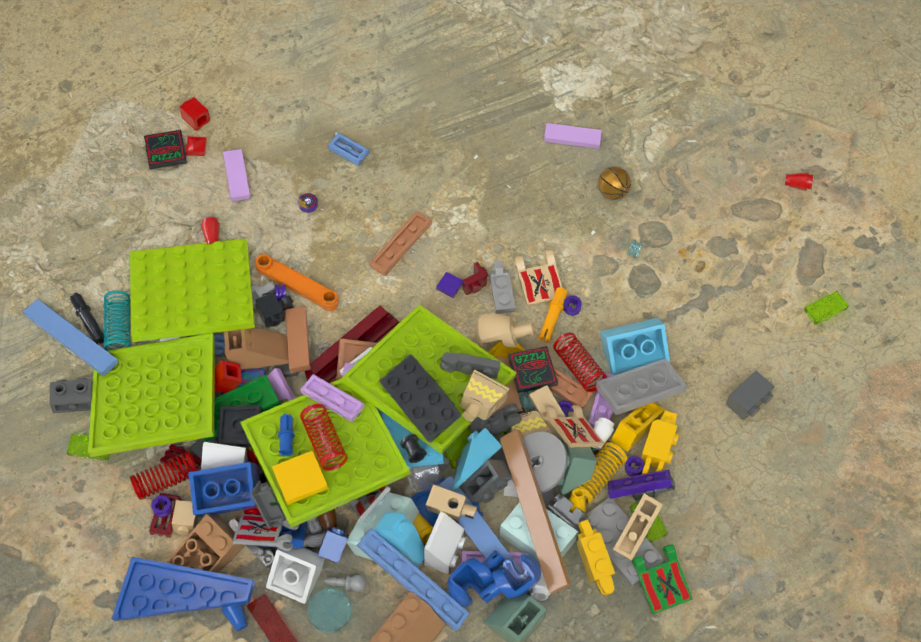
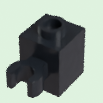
(272, 310)

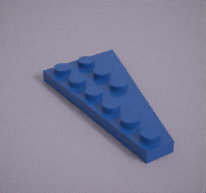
(166, 588)

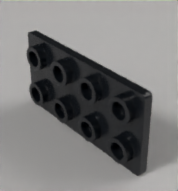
(420, 398)

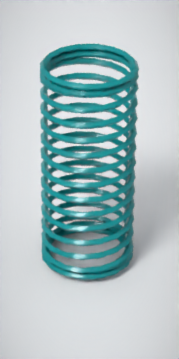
(118, 330)

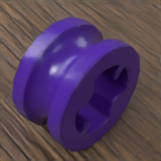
(280, 291)
(569, 310)
(638, 462)
(167, 508)

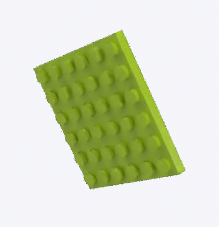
(190, 290)
(427, 340)
(154, 396)
(367, 442)

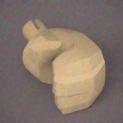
(500, 327)

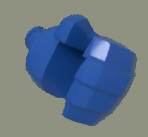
(472, 575)
(512, 582)

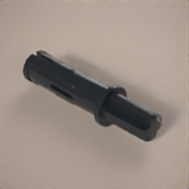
(87, 318)

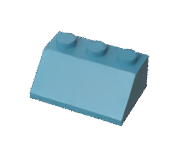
(634, 345)

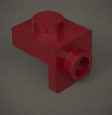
(476, 281)

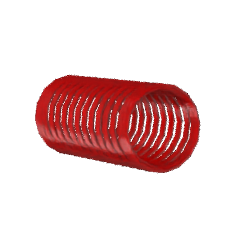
(570, 345)
(332, 454)
(137, 488)

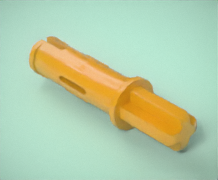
(555, 309)

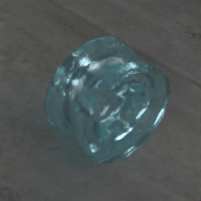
(634, 248)

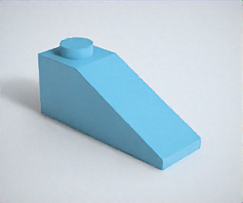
(475, 454)
(402, 536)

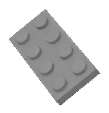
(641, 386)
(611, 521)

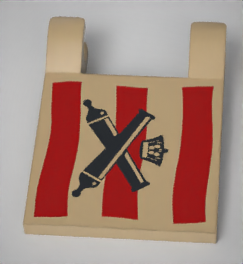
(539, 282)
(573, 429)

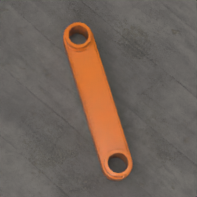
(296, 282)

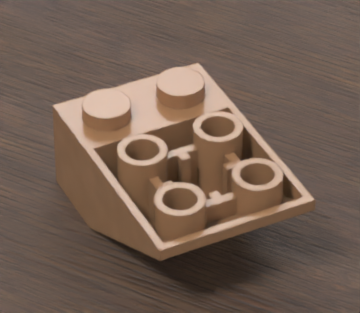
(256, 348)
(207, 546)

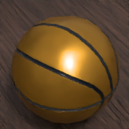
(614, 183)

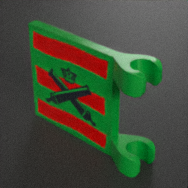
(664, 583)

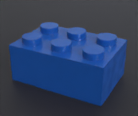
(223, 489)

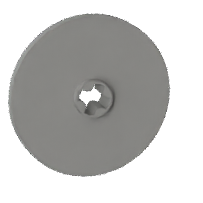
(551, 454)

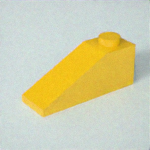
(636, 425)

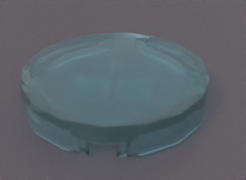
(329, 610)

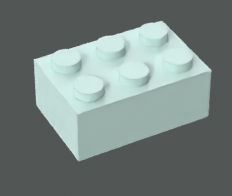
(389, 504)
(516, 532)

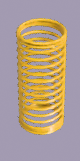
(614, 459)

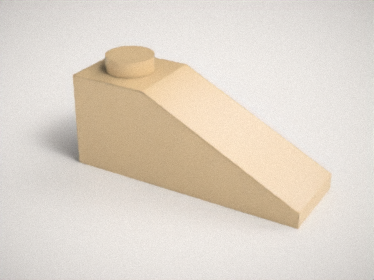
(637, 527)

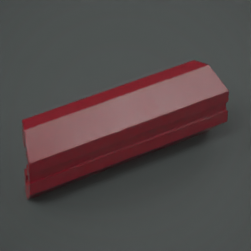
(370, 329)

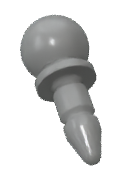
(356, 582)

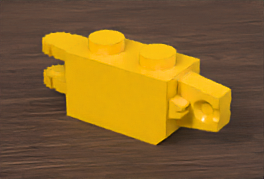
(659, 442)
(595, 558)

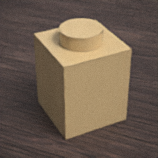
(183, 518)

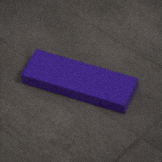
(639, 484)

